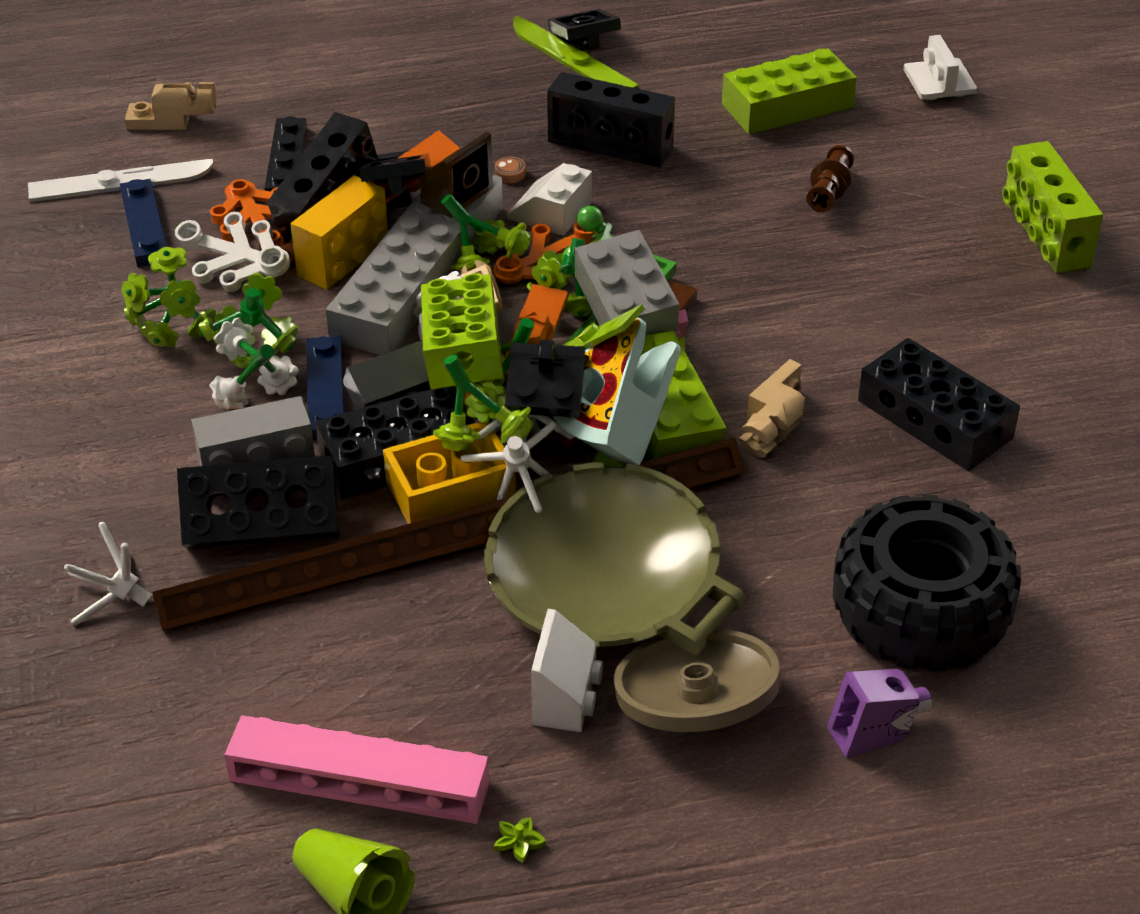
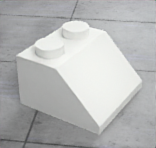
(555, 199)
(564, 675)

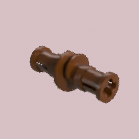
(830, 178)

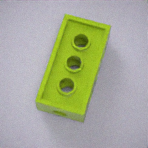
(1052, 206)
(461, 328)

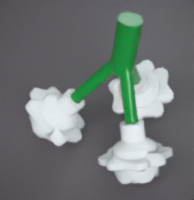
(276, 376)

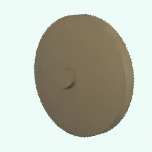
(699, 692)

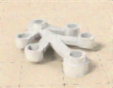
(269, 261)

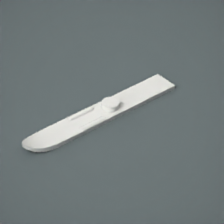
(109, 180)

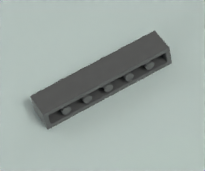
(404, 369)

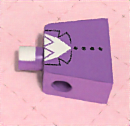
(875, 710)

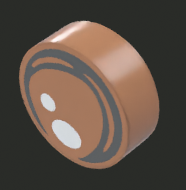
(510, 169)

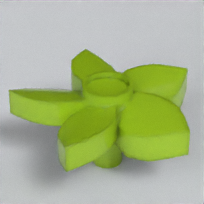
(520, 838)

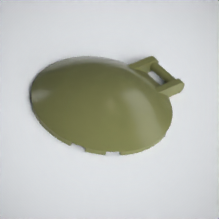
(612, 554)

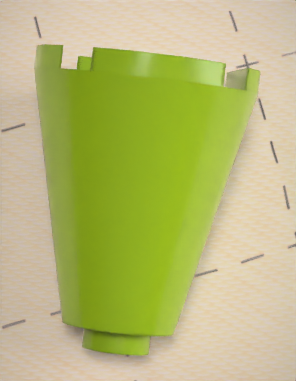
(355, 872)

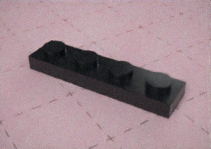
(286, 149)

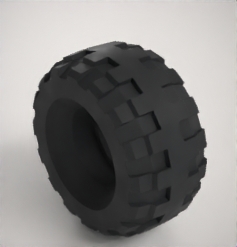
(919, 618)

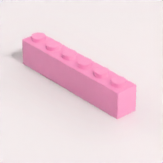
(358, 769)

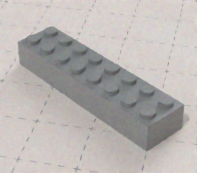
(379, 299)

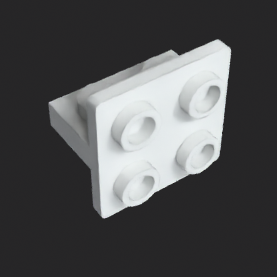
(939, 73)

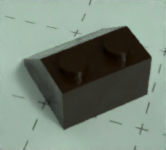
(463, 175)

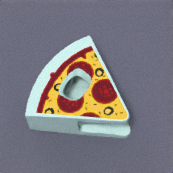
(623, 394)

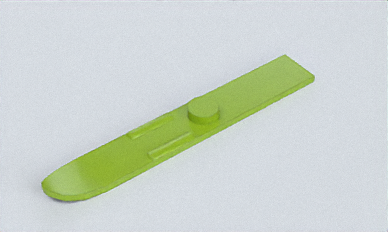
(567, 54)
(595, 334)

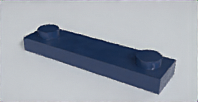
(142, 219)
(324, 379)

